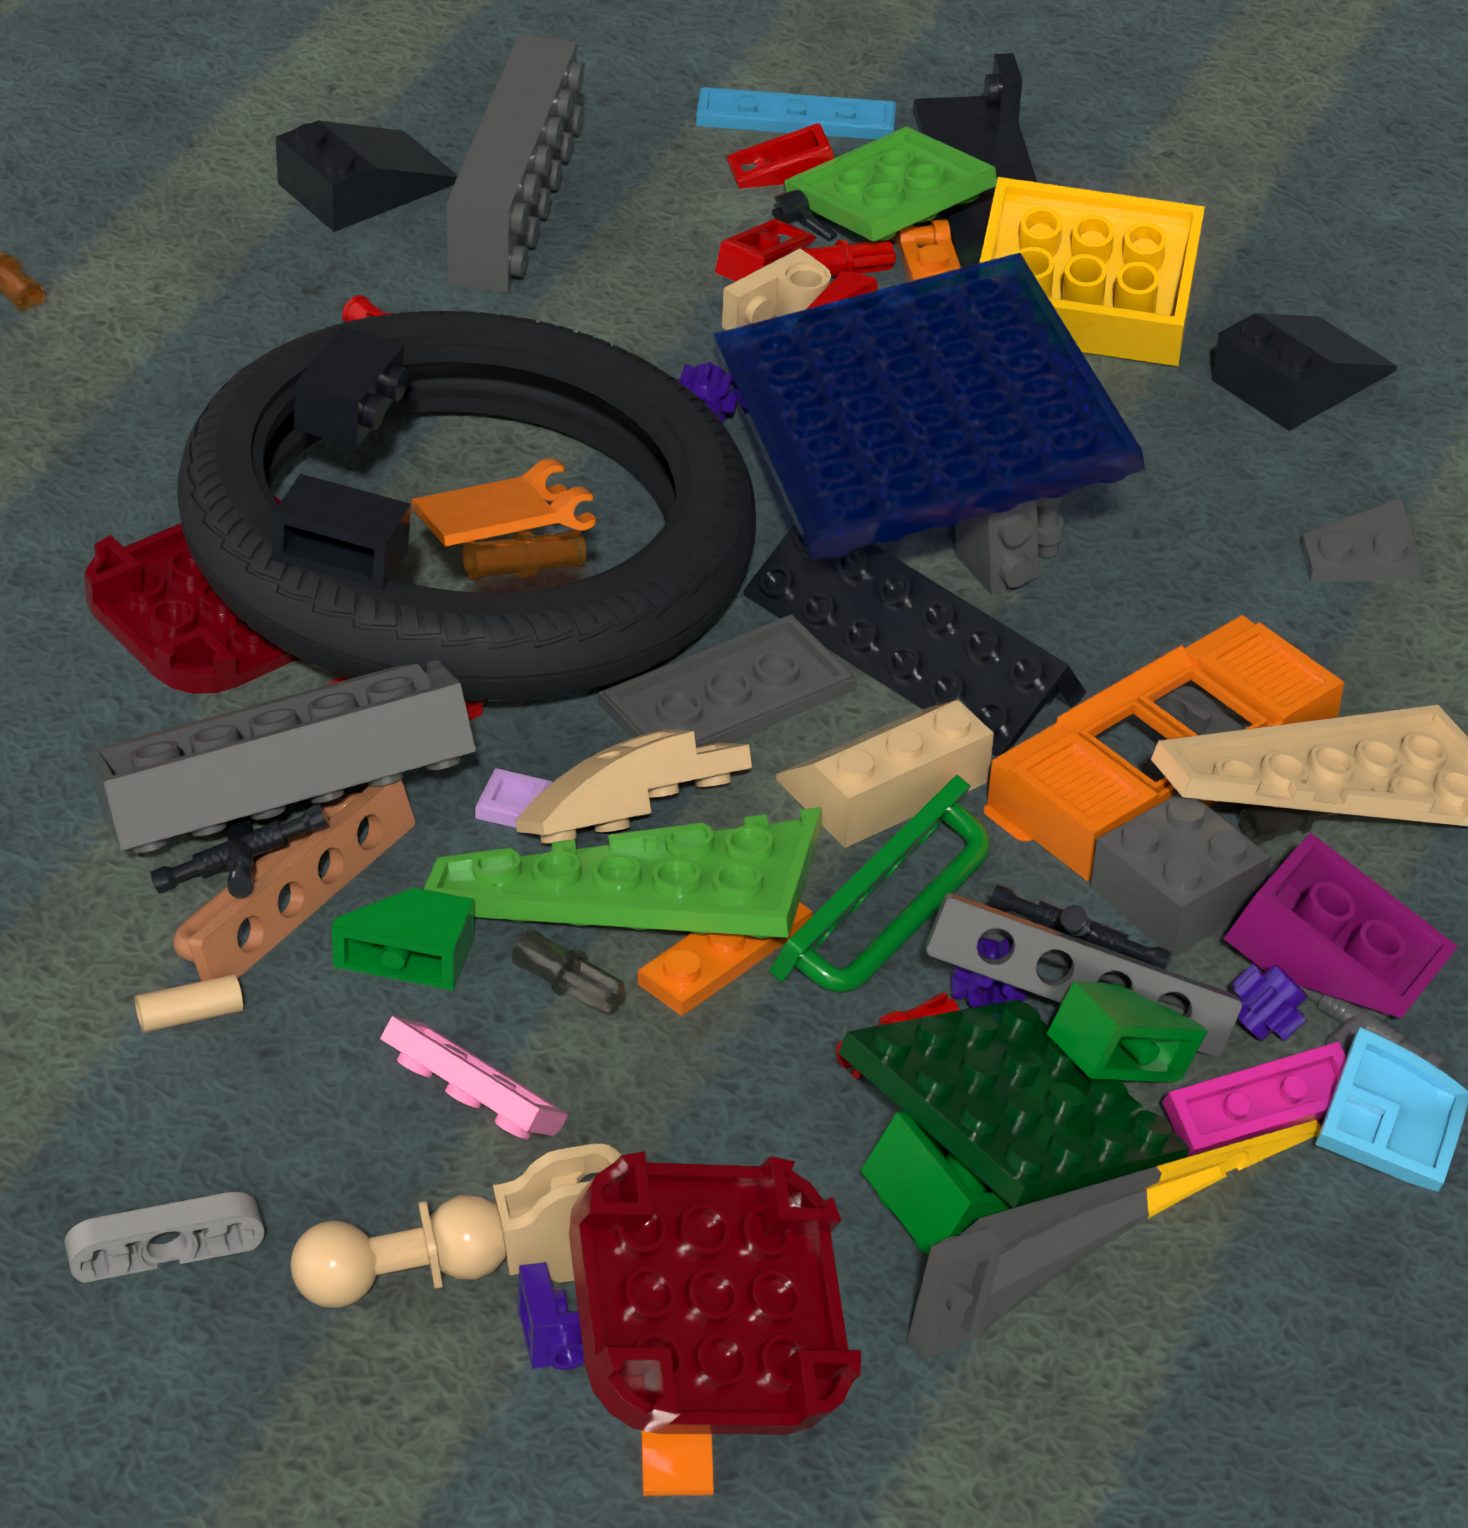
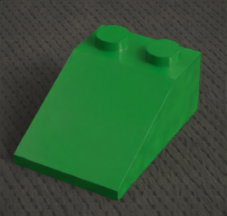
(927, 1184)

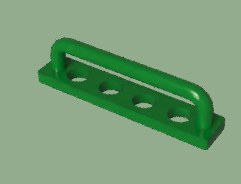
(800, 948)

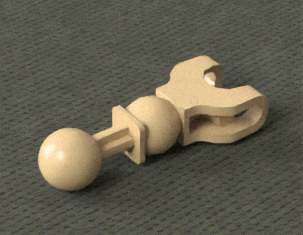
(462, 1238)

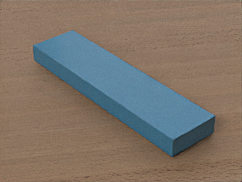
(793, 112)

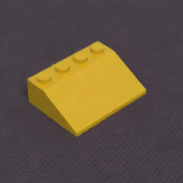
(1106, 262)

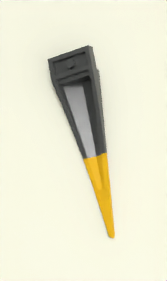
(1018, 1251)

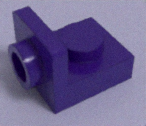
(548, 1328)

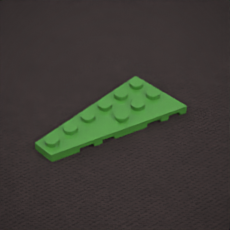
(649, 879)

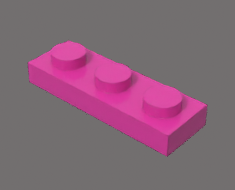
(1256, 1099)

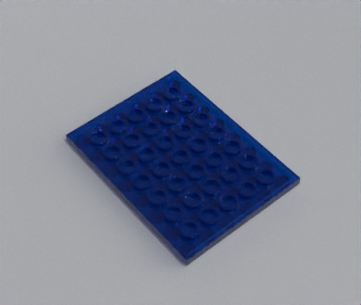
(924, 406)

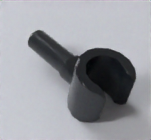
(796, 208)

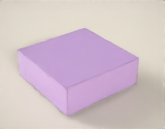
(508, 796)

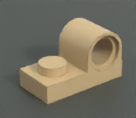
(774, 290)

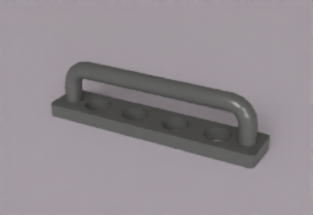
(965, 921)

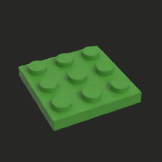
(893, 183)

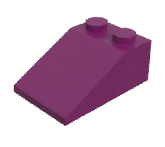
(1340, 932)

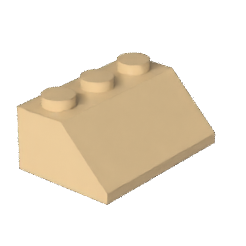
(892, 770)

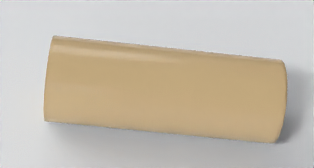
(188, 1003)

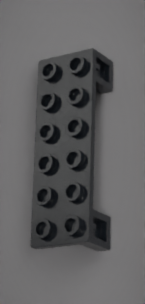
(988, 131)
(914, 635)

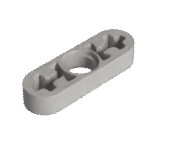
(115, 1231)

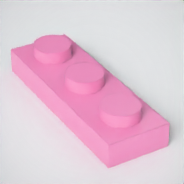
(473, 1079)

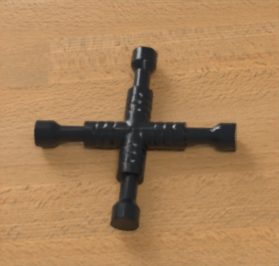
(239, 852)
(1076, 923)

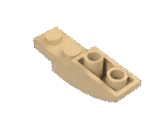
(623, 778)

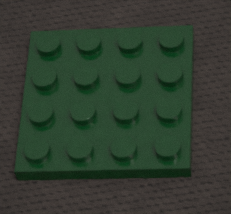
(1011, 1101)

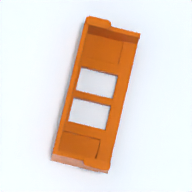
(1073, 788)

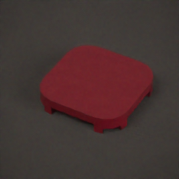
(171, 616)
(710, 1297)

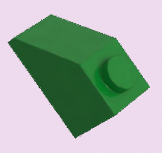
(407, 938)
(1124, 1034)

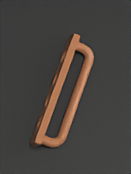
(212, 931)

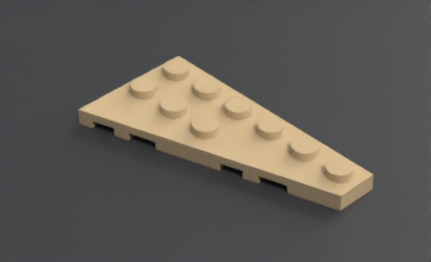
(1364, 765)

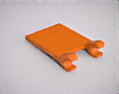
(504, 507)

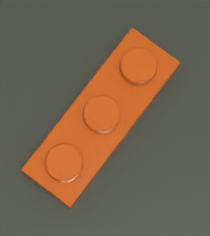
(707, 963)

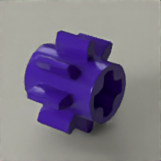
(711, 386)
(981, 988)
(1270, 1002)

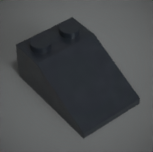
(355, 170)
(1294, 366)

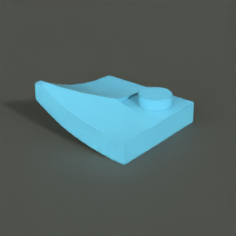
(1394, 1112)

